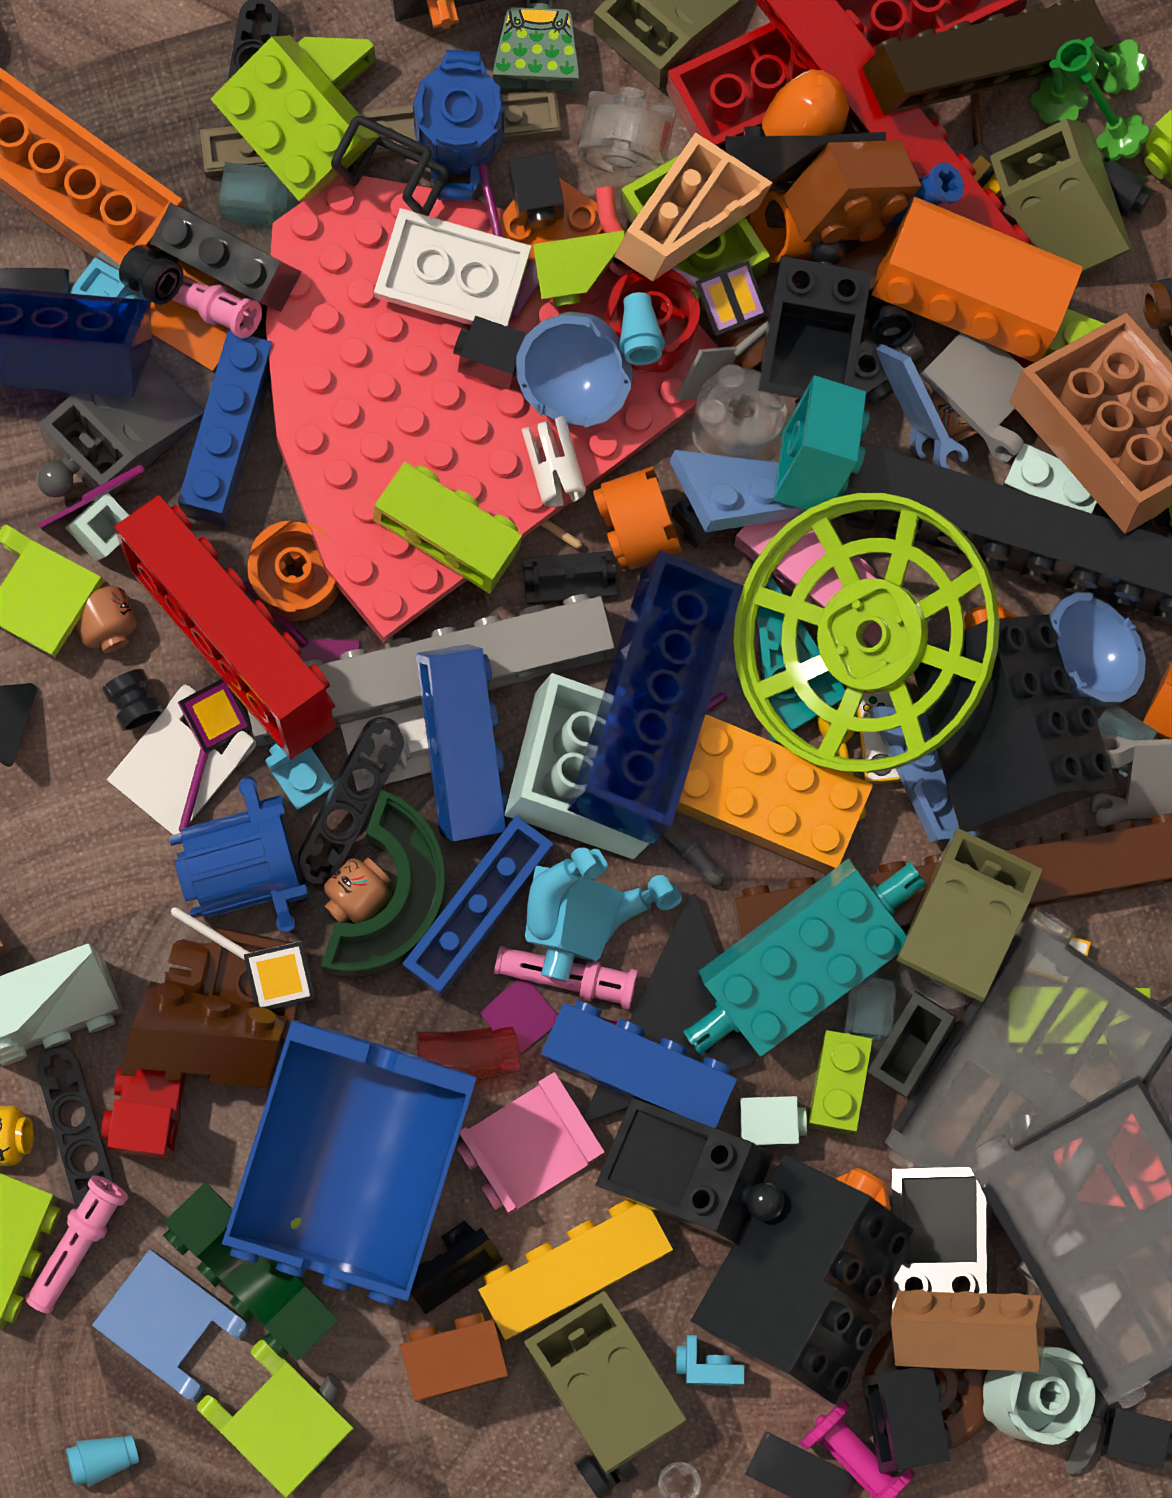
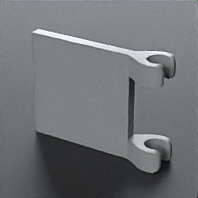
(978, 386)
(1148, 780)

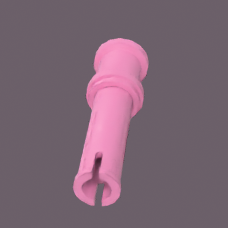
(219, 306)
(510, 963)
(85, 1226)

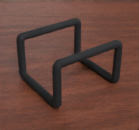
(423, 161)

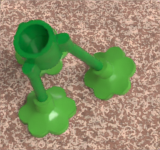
(1118, 69)

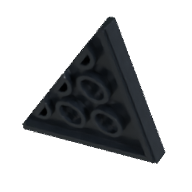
(676, 1001)

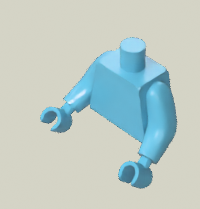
(578, 915)

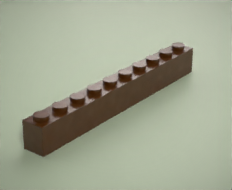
(1071, 870)

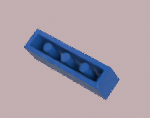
(226, 429)
(462, 741)
(478, 907)
(637, 1066)

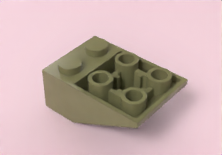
(659, 32)
(1063, 194)
(969, 914)
(605, 1382)

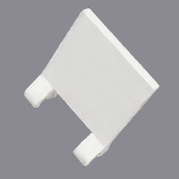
(163, 765)

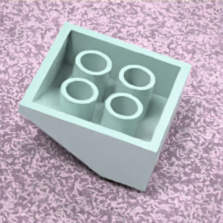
(551, 761)
(53, 1000)

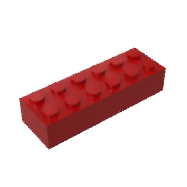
(227, 626)

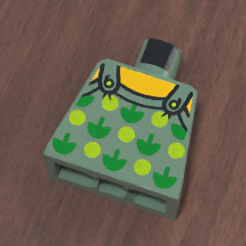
(537, 50)

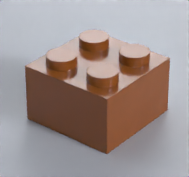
(852, 191)
(453, 1359)

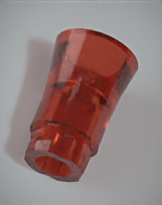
(476, 1051)

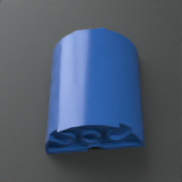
(356, 1151)

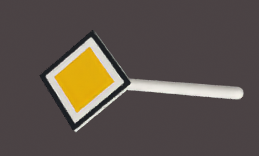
(276, 974)

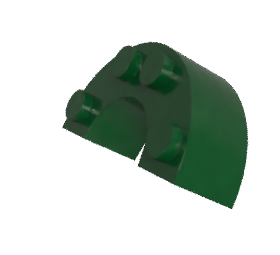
(418, 901)
(275, 1298)

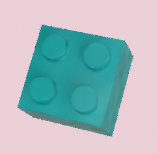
(821, 444)

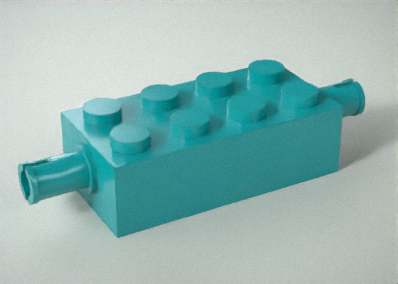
(804, 957)

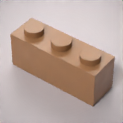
(968, 1330)

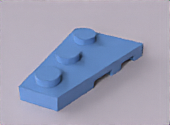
(730, 490)
(923, 781)

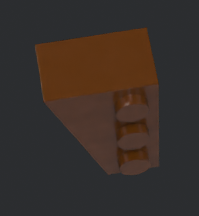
(204, 1036)

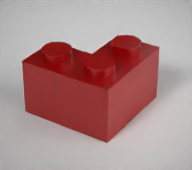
(146, 1115)

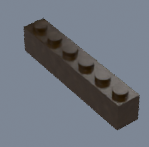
(980, 55)

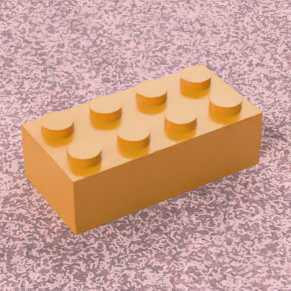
(771, 796)

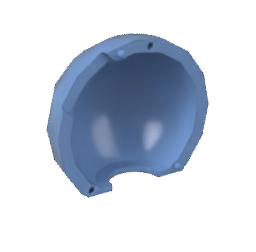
(574, 369)
(1098, 649)

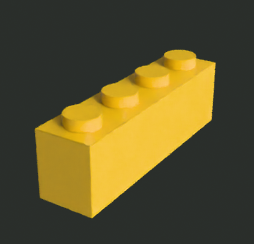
(575, 1269)

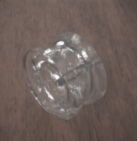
(683, 1469)

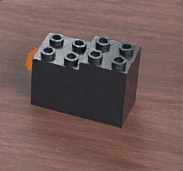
(1028, 737)
(805, 1282)

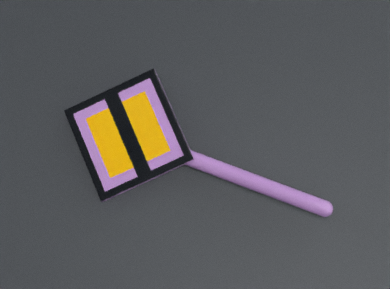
(729, 297)

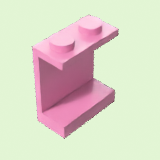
(529, 1145)

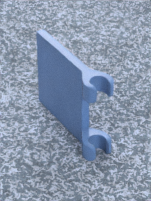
(917, 406)
(162, 1317)

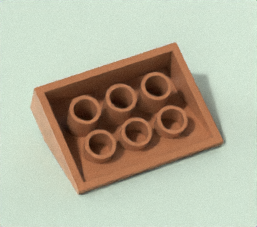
(1107, 417)

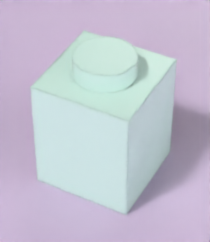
(95, 526)
(772, 1121)

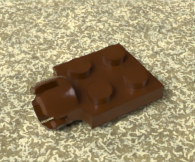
(221, 971)

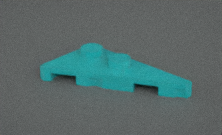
(788, 703)

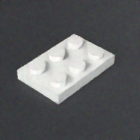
(451, 270)

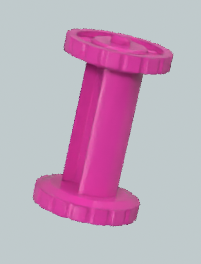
(854, 1454)

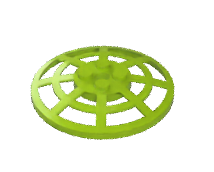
(843, 625)

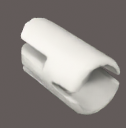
(556, 469)

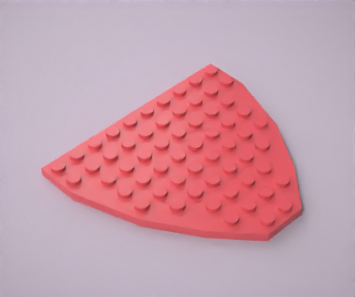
(380, 387)

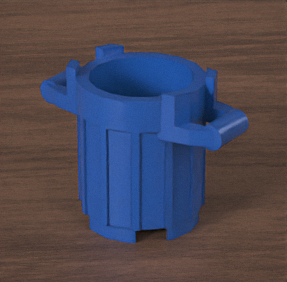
(459, 119)
(241, 861)

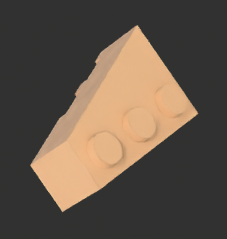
(691, 207)

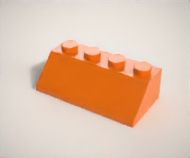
(976, 280)

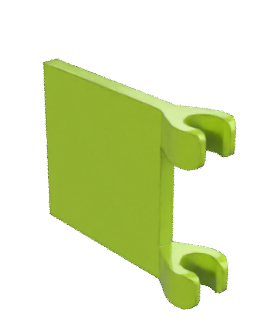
(42, 593)
(283, 1426)

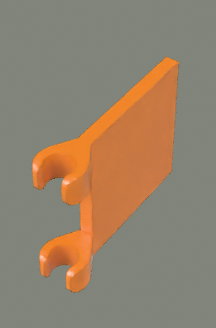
(186, 330)

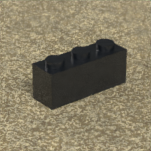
(225, 257)

